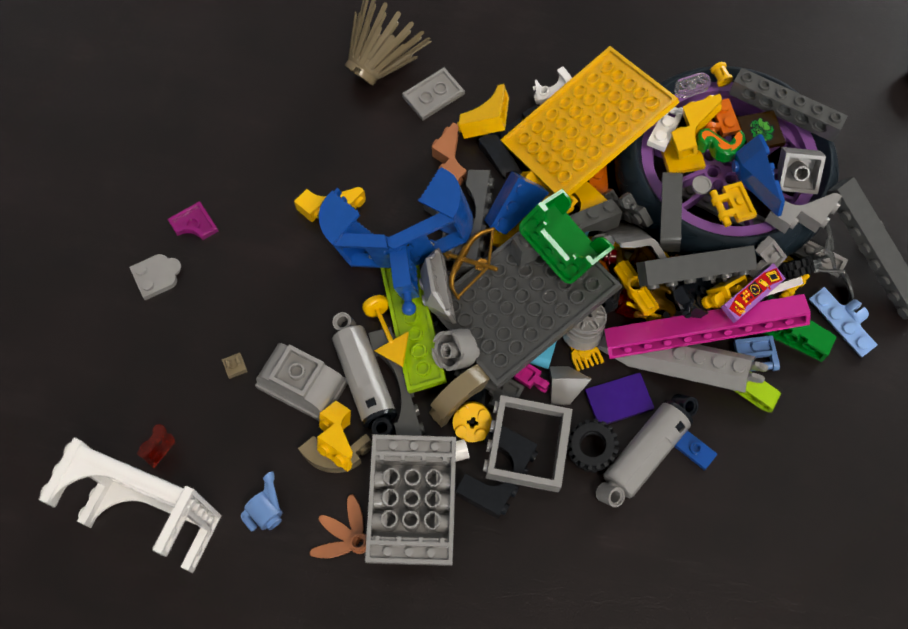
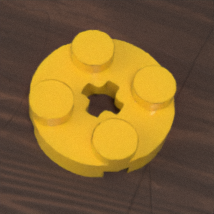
(464, 430)

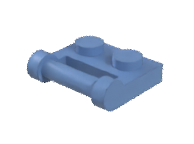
(760, 348)

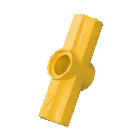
(641, 296)

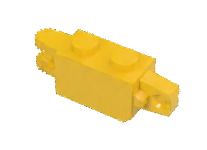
(724, 291)

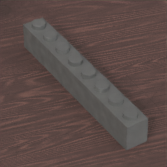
(873, 242)

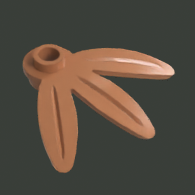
(350, 537)

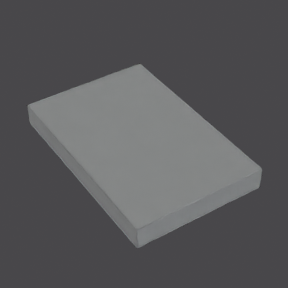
(433, 94)

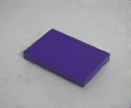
(619, 399)

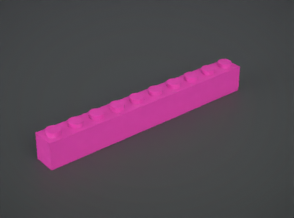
(715, 326)

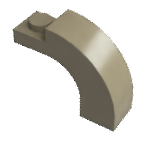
(457, 393)
(310, 453)

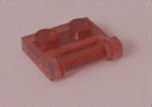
(151, 451)

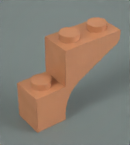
(445, 151)

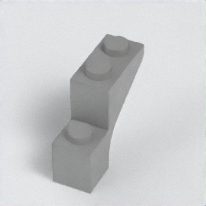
(810, 215)

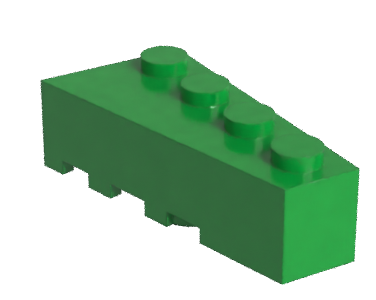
(808, 339)

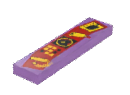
(753, 293)

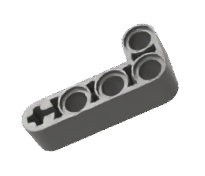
(671, 211)

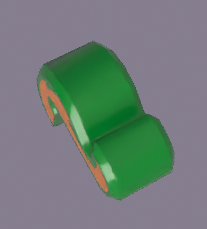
(719, 147)

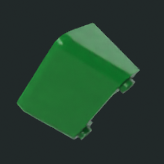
(561, 240)

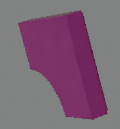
(194, 221)

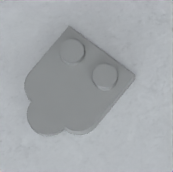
(156, 275)

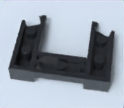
(496, 151)

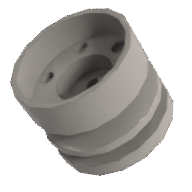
(588, 332)

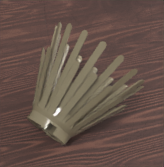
(375, 56)

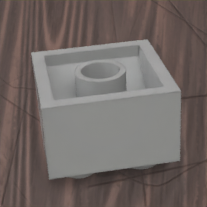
(800, 170)

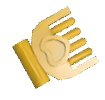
(585, 356)

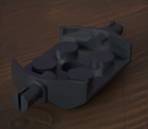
(690, 297)

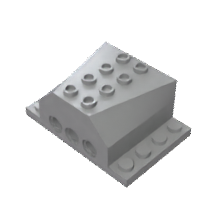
(411, 500)

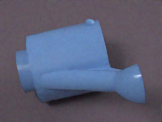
(263, 507)

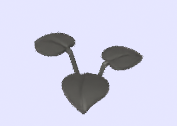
(829, 246)

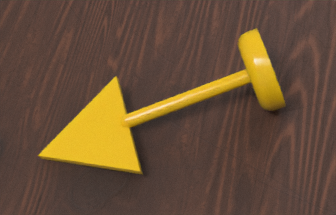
(396, 348)

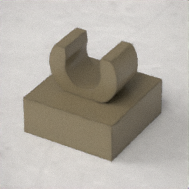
(234, 365)

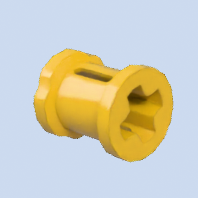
(721, 74)

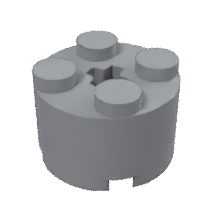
(455, 349)

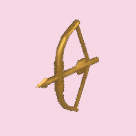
(479, 264)

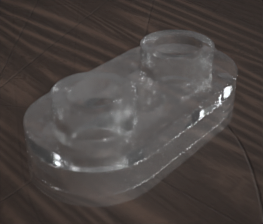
(693, 84)

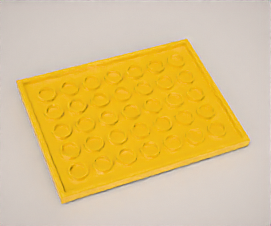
(589, 122)

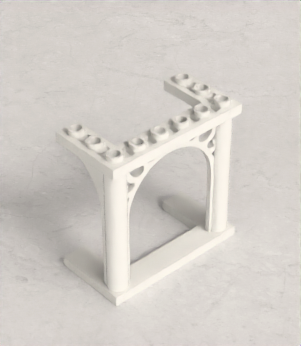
(124, 483)

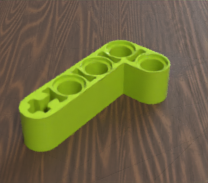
(761, 395)

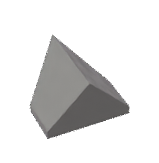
(566, 384)

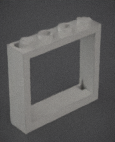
(521, 479)

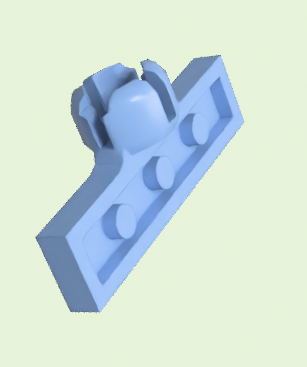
(845, 320)

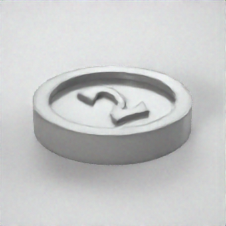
(701, 185)

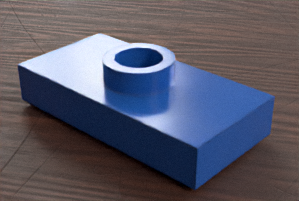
(695, 450)

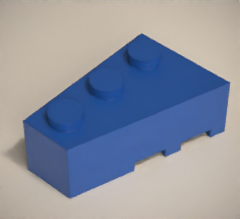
(514, 202)

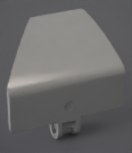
(631, 236)

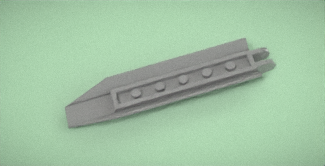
(698, 364)

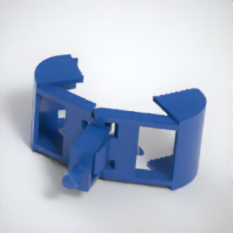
(352, 240)

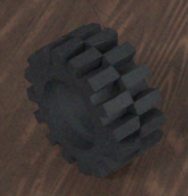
(797, 267)

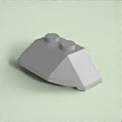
(436, 286)

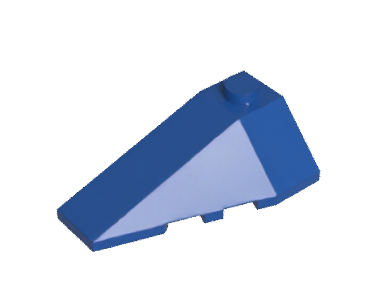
(758, 174)

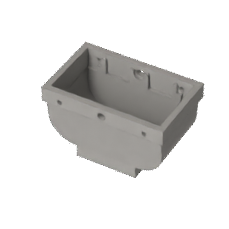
(300, 380)

